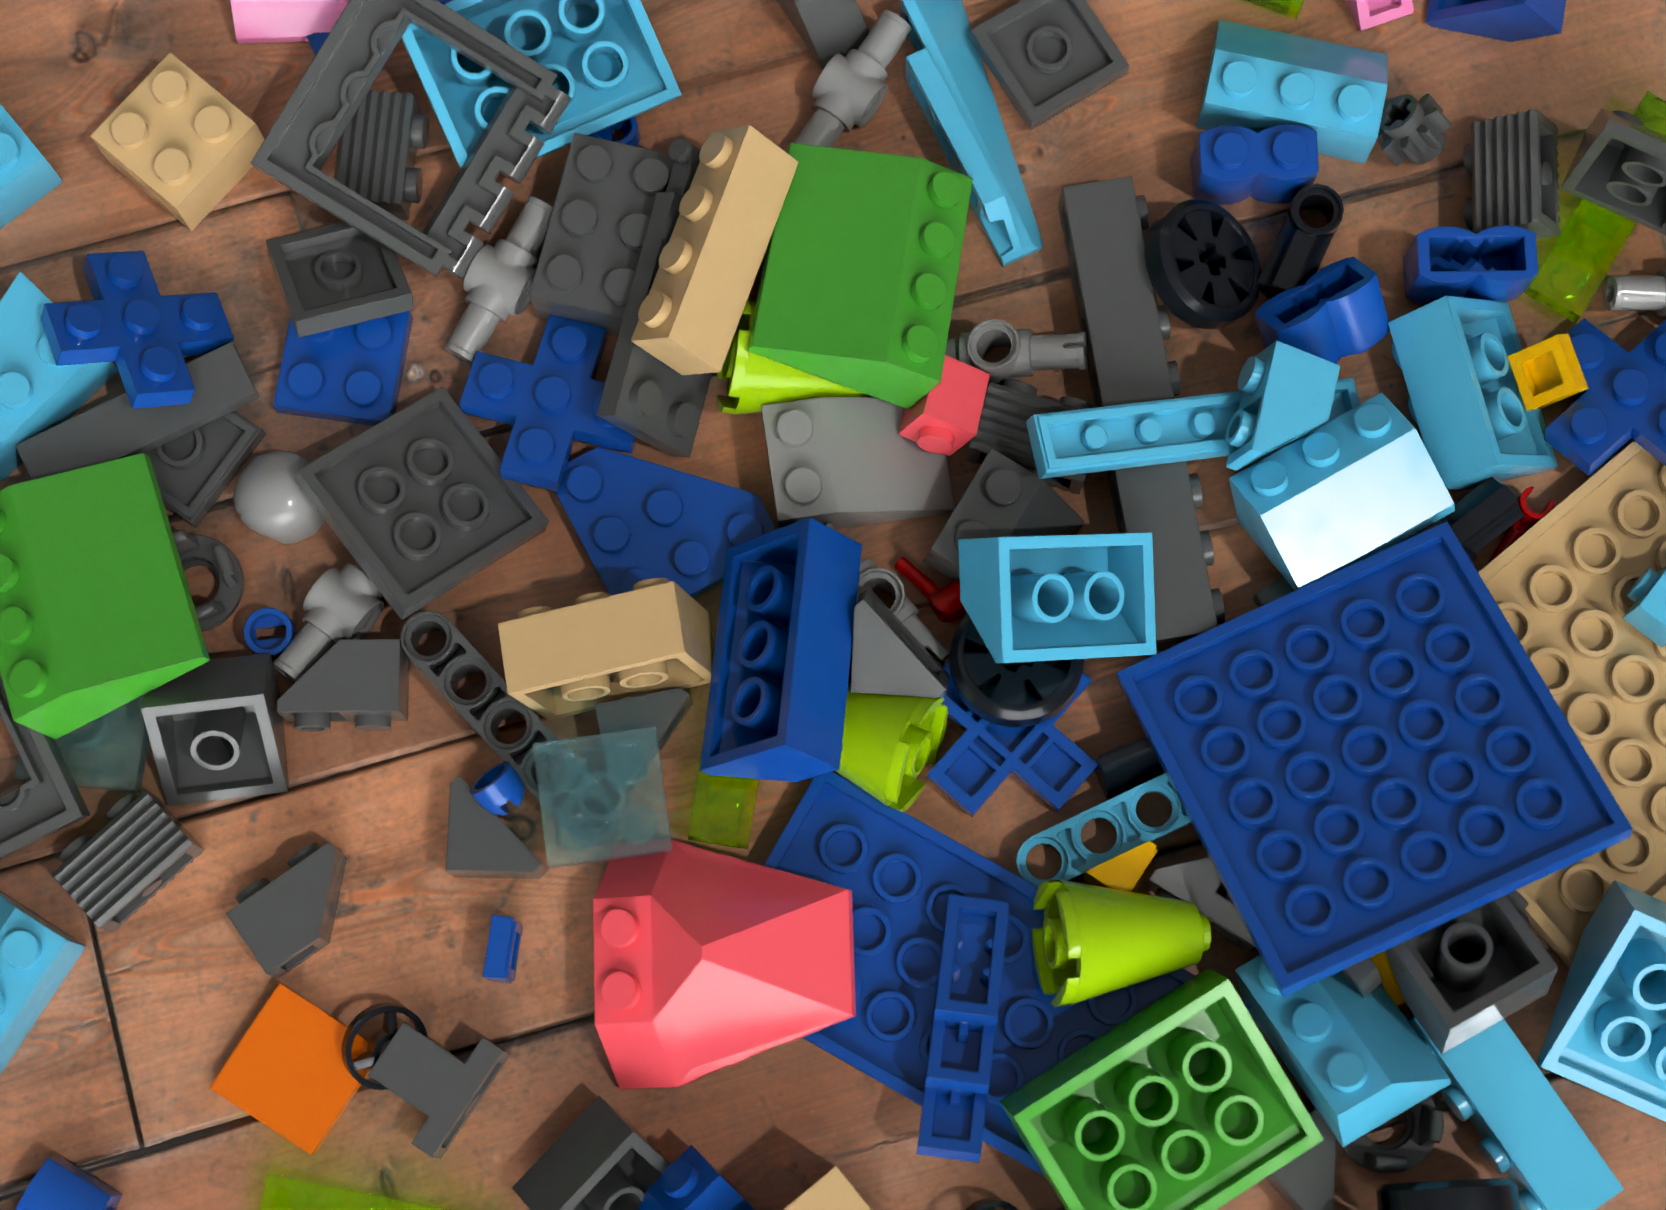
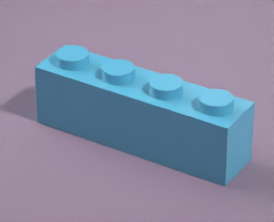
(1522, 1122)

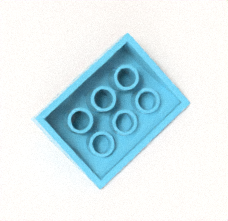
(597, 48)
(1614, 1004)

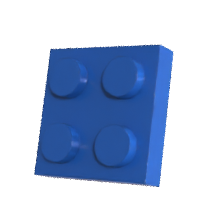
(345, 371)

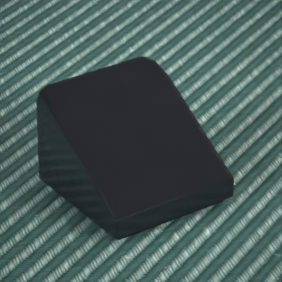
(1127, 767)

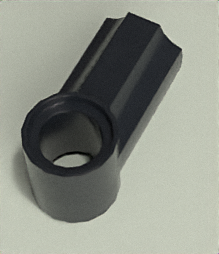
(1298, 247)
(1482, 516)

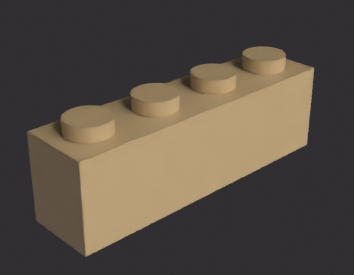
(714, 251)

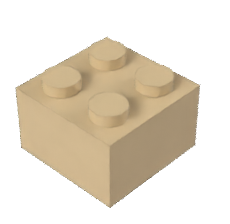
(179, 141)

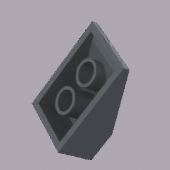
(1622, 169)

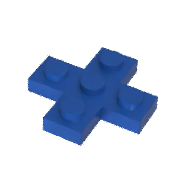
(136, 329)
(1622, 399)
(546, 402)
(991, 752)

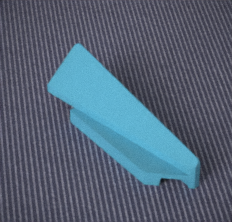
(964, 117)

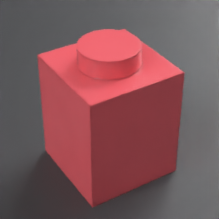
(949, 412)

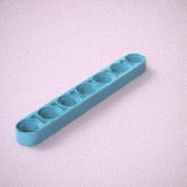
(1121, 814)

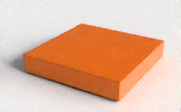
(292, 1070)

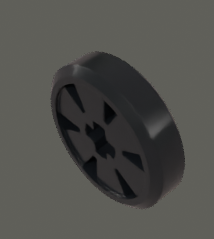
(1202, 264)
(1007, 696)
(1450, 1195)

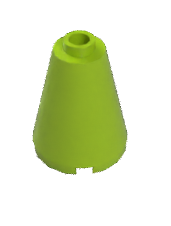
(763, 381)
(890, 743)
(1111, 939)

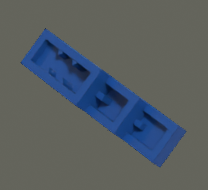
(963, 1028)

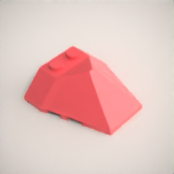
(713, 963)

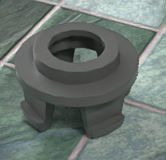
(211, 553)
(1422, 1131)

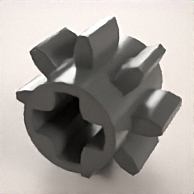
(1412, 129)

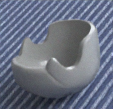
(273, 501)

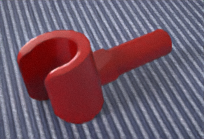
(1524, 524)
(943, 601)

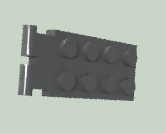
(639, 389)

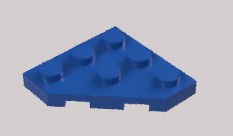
(656, 521)

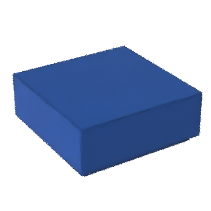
(502, 949)

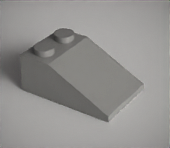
(849, 464)

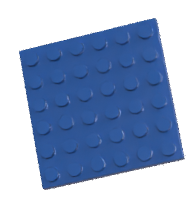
(1370, 758)

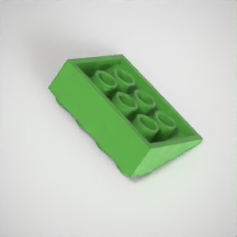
(863, 271)
(90, 595)
(1165, 1108)

